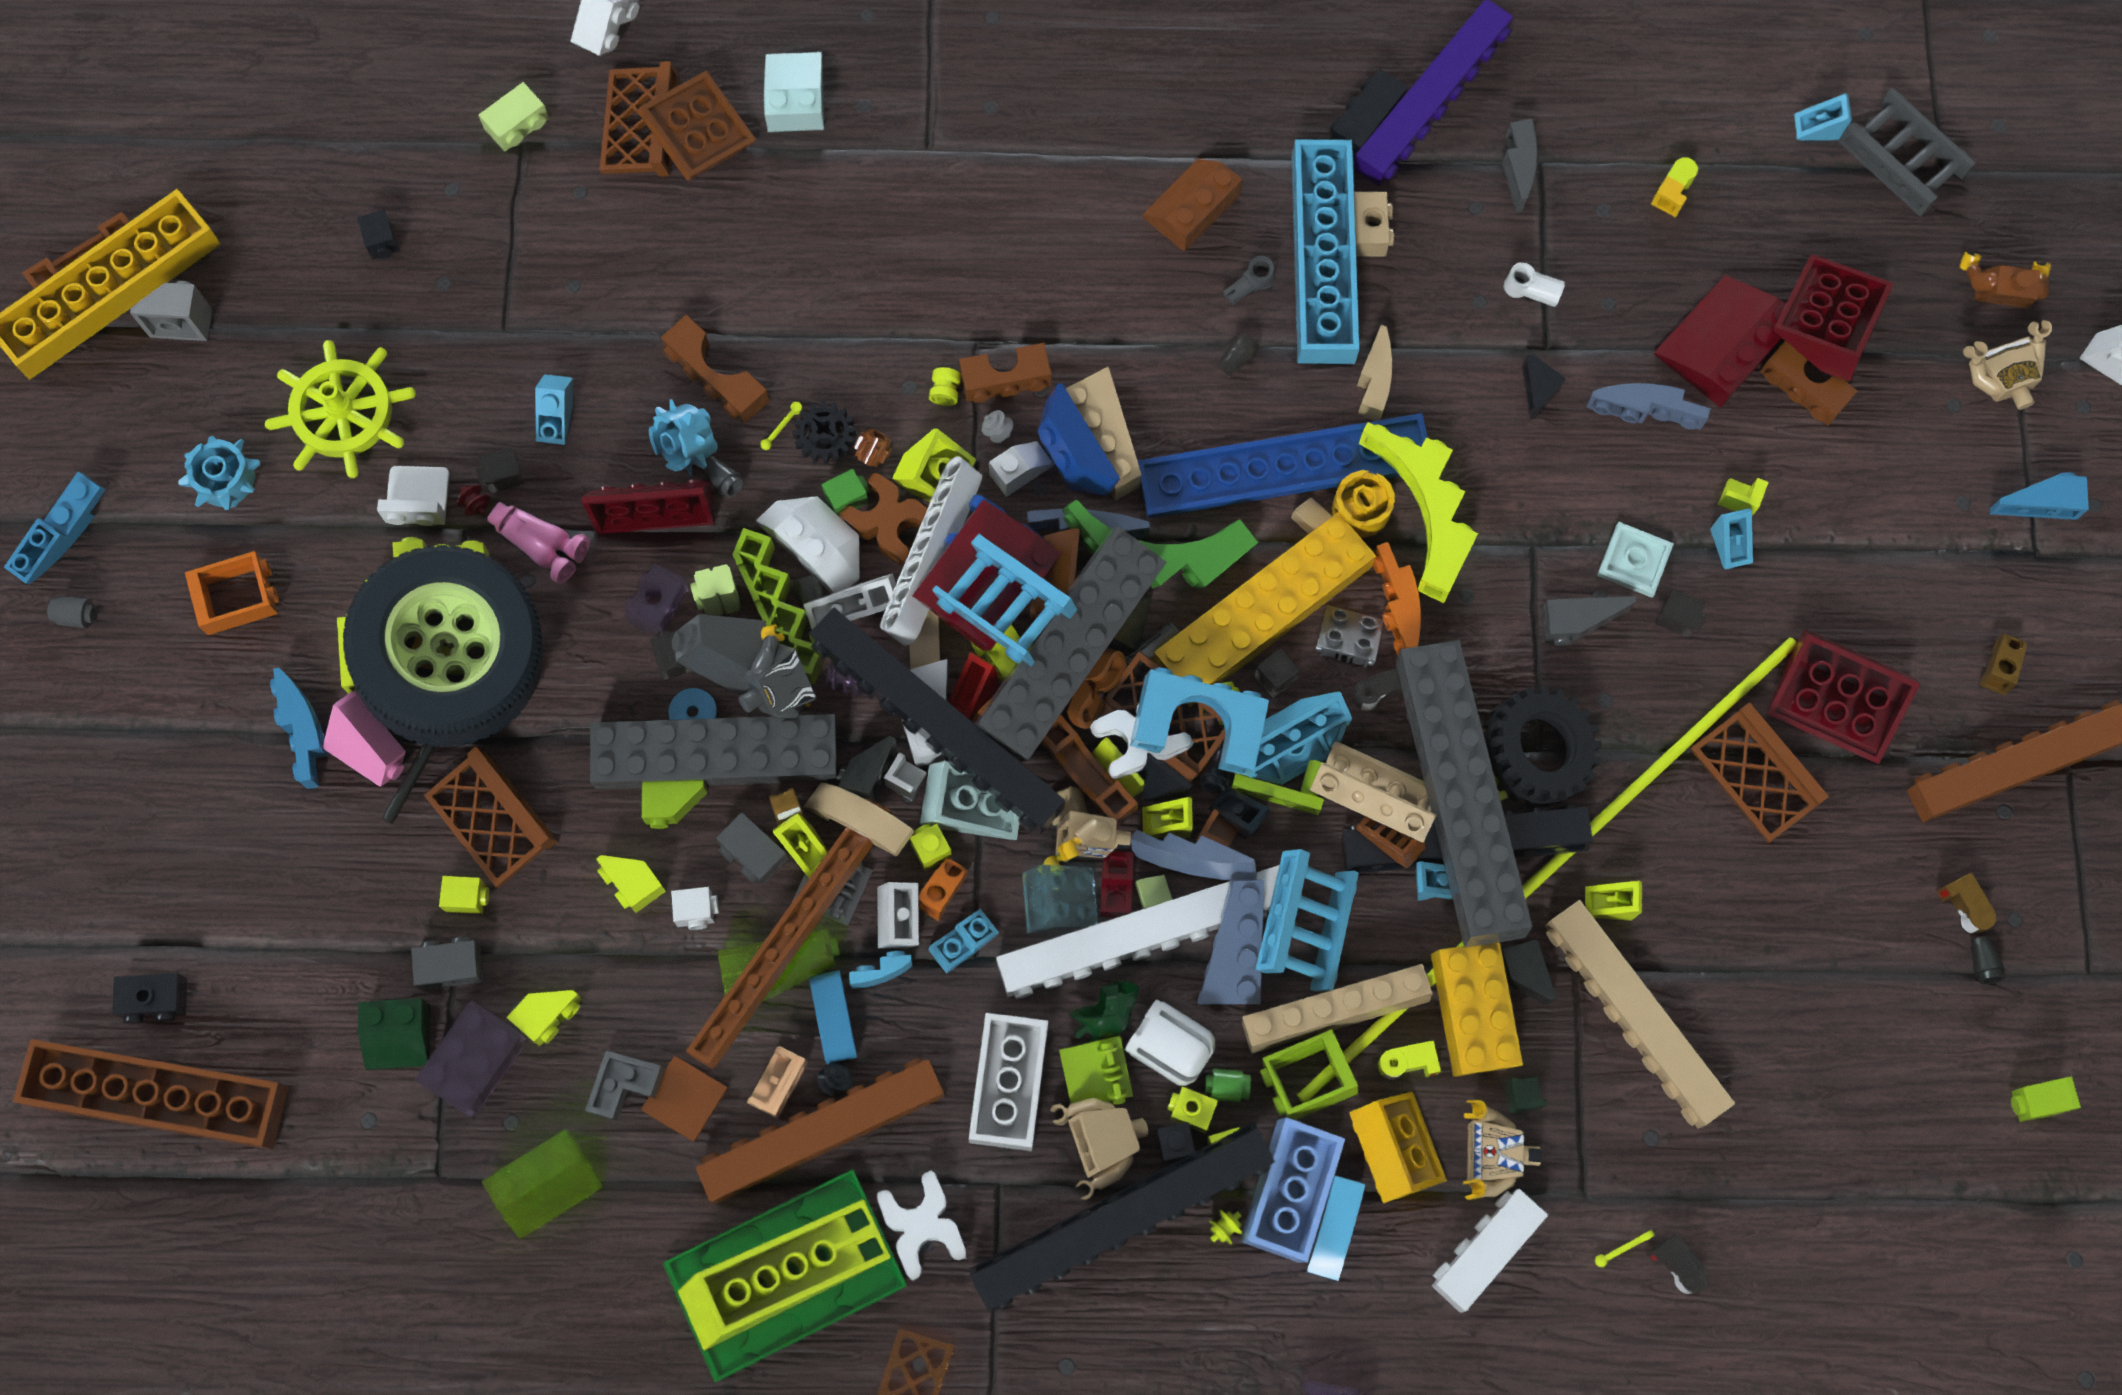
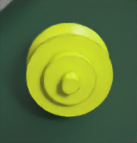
(1225, 1226)

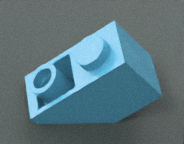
(553, 408)

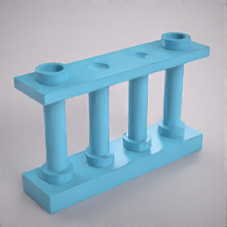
(1009, 570)
(1282, 915)

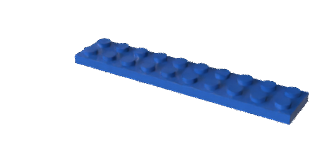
(1265, 467)

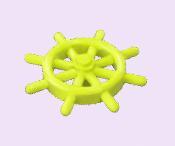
(340, 408)

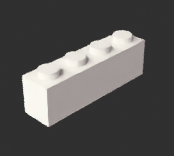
(1488, 1250)

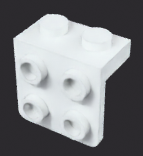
(416, 496)

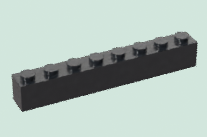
(1530, 835)

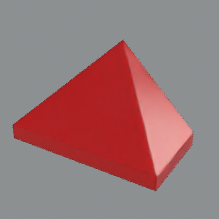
(975, 686)

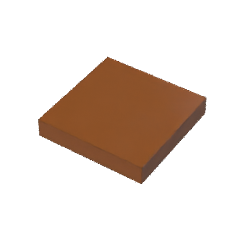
(685, 1099)

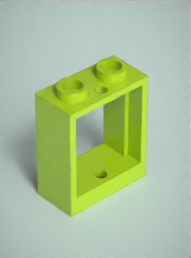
(1324, 1041)

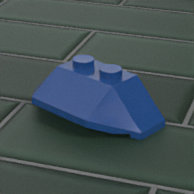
(1074, 446)

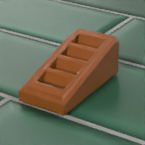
(1403, 852)

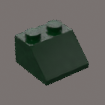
(394, 1033)

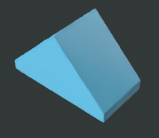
(1824, 120)
(1734, 538)

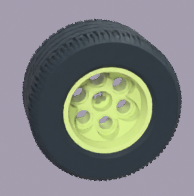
(457, 587)

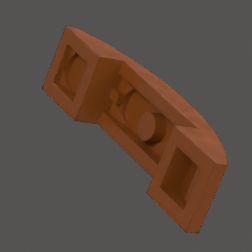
(45, 269)

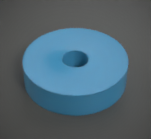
(690, 699)

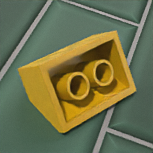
(1397, 1146)

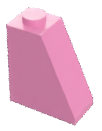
(363, 741)

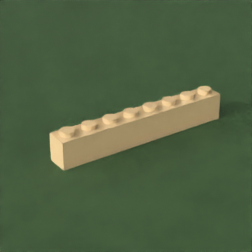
(1639, 1015)

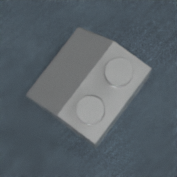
(174, 312)

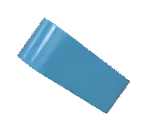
(833, 1017)

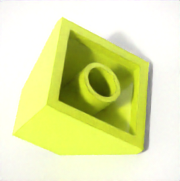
(925, 461)

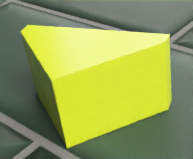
(1168, 817)
(801, 843)
(1614, 900)

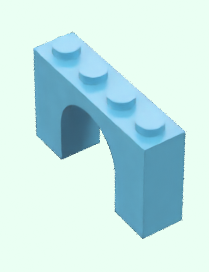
(1240, 712)

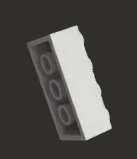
(1008, 1082)

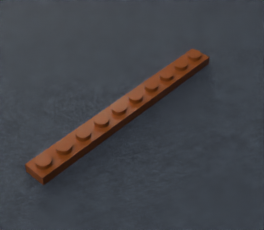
(780, 947)

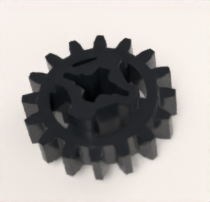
(824, 445)

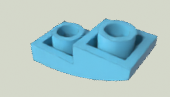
(963, 941)
(890, 967)

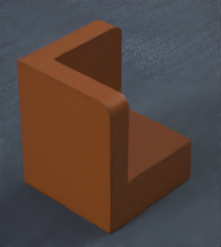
(1218, 830)

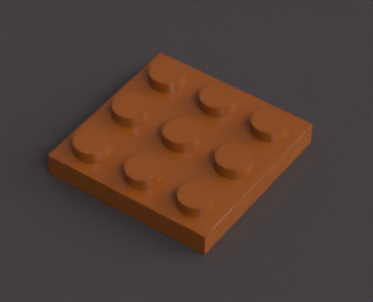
(696, 125)

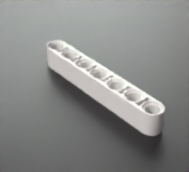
(943, 517)

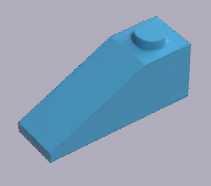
(2057, 497)

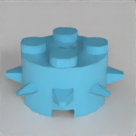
(682, 436)
(219, 473)

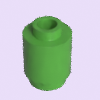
(1228, 1085)

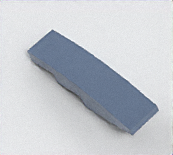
(1053, 519)
(1199, 859)

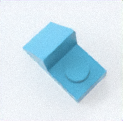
(1432, 881)

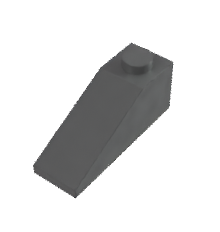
(1574, 618)

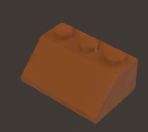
(1194, 202)
(1064, 570)

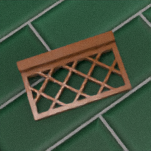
(658, 158)
(1779, 755)
(1181, 763)
(512, 802)

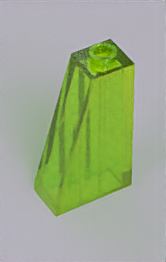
(811, 959)

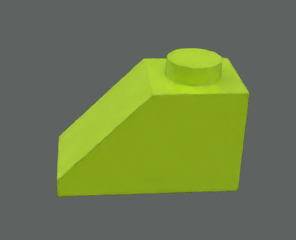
(669, 801)
(2045, 1099)

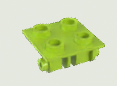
(1097, 1071)

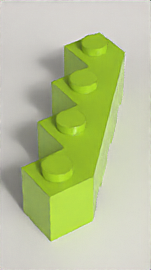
(769, 592)

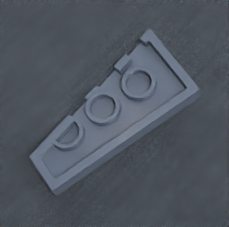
(1232, 967)

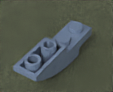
(1637, 400)

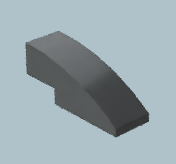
(1520, 160)

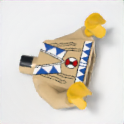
(1087, 837)
(1495, 1152)

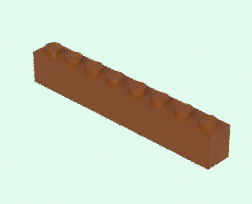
(2017, 763)
(820, 1131)

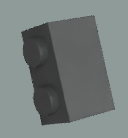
(751, 849)
(447, 964)

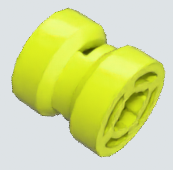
(944, 387)

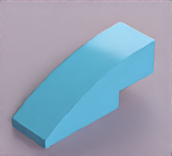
(1335, 1228)

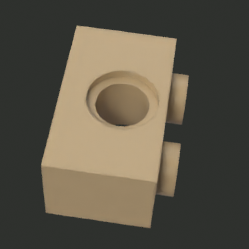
(1376, 209)

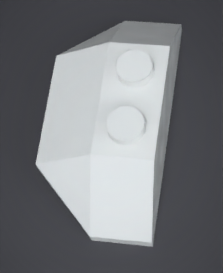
(816, 540)

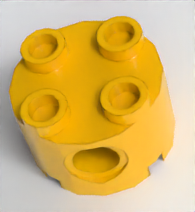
(1364, 502)

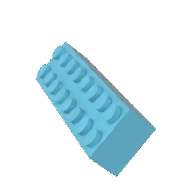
(1325, 252)

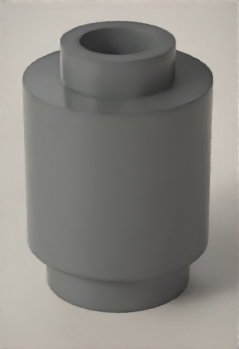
(72, 611)

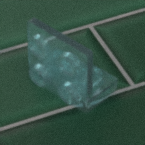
(1059, 897)

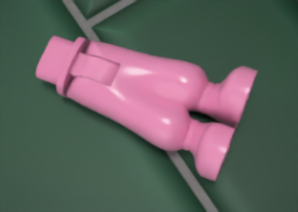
(540, 540)

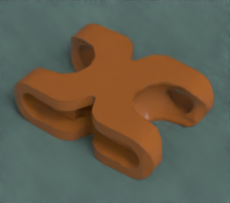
(886, 519)
(1098, 681)

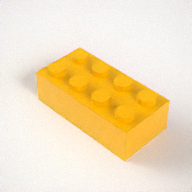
(1476, 1009)

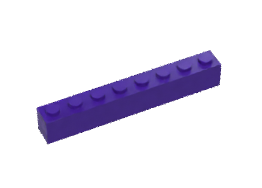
(1432, 93)

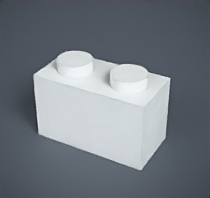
(898, 915)

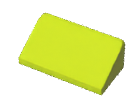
(1105, 754)

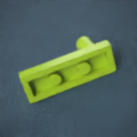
(1303, 800)

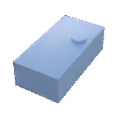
(1293, 1191)

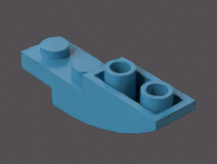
(58, 531)
(298, 717)

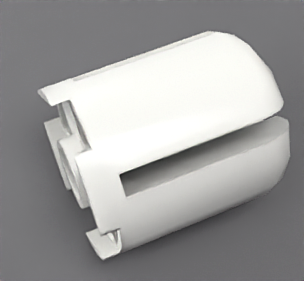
(1172, 1044)

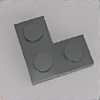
(617, 1077)

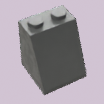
(719, 648)

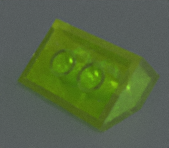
(542, 1184)

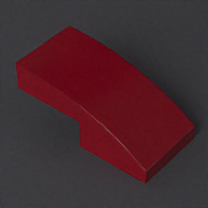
(1116, 884)

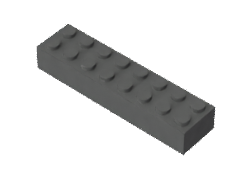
(1069, 648)
(714, 751)

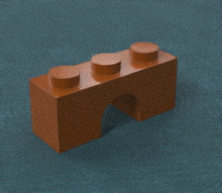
(983, 381)
(1821, 399)

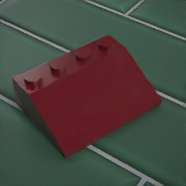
(1832, 315)
(1724, 339)
(650, 506)
(959, 556)
(1842, 696)

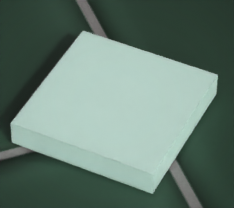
(1635, 559)

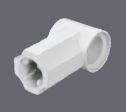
(1536, 285)

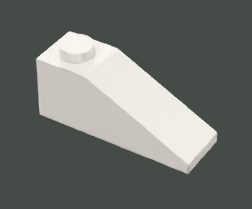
(854, 601)

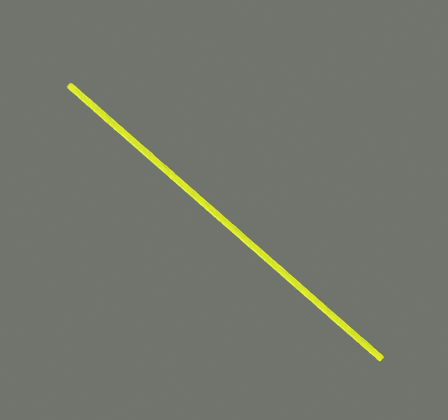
(1596, 824)

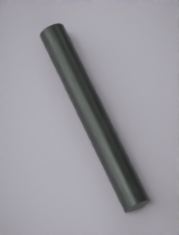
(408, 783)

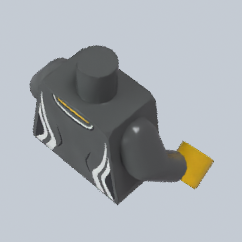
(777, 679)

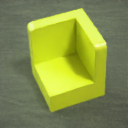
(1740, 496)

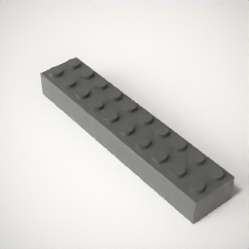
(1463, 795)

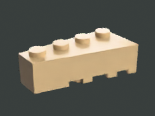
(1102, 412)

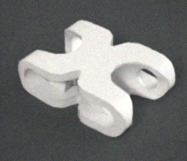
(1122, 725)
(921, 1225)

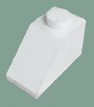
(1018, 466)

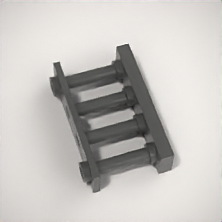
(1888, 169)

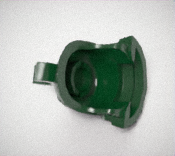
(1111, 1012)

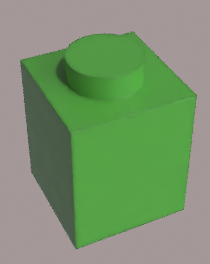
(846, 491)

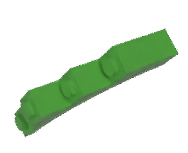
(1199, 559)

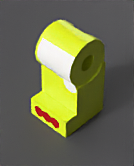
(1409, 1058)

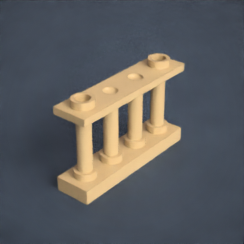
(1375, 791)

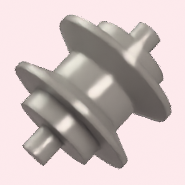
(997, 426)

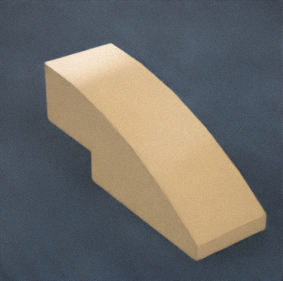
(1376, 377)

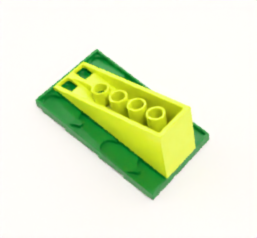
(784, 1275)

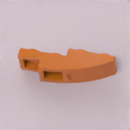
(1404, 611)

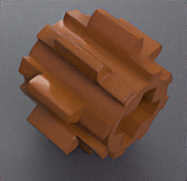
(872, 447)

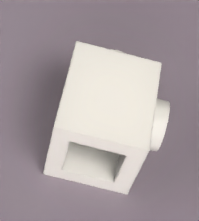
(694, 907)

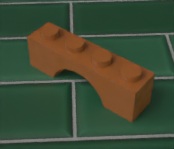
(738, 393)
(1089, 776)

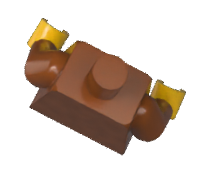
(2007, 284)

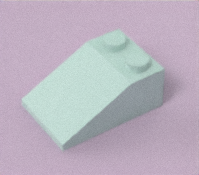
(793, 92)
(961, 807)

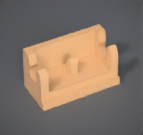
(778, 1082)

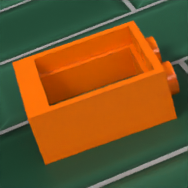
(201, 600)

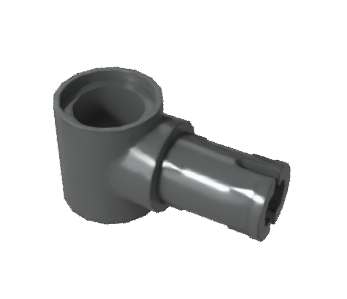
(1251, 282)

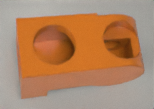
(941, 888)

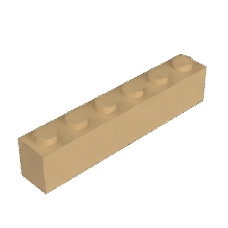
(1336, 1008)

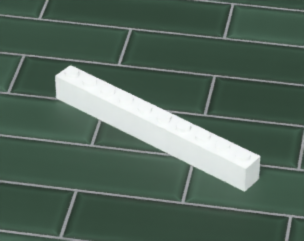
(1120, 939)

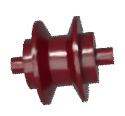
(471, 498)

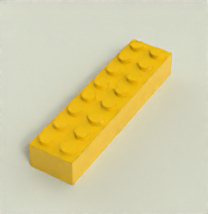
(104, 283)
(1268, 604)

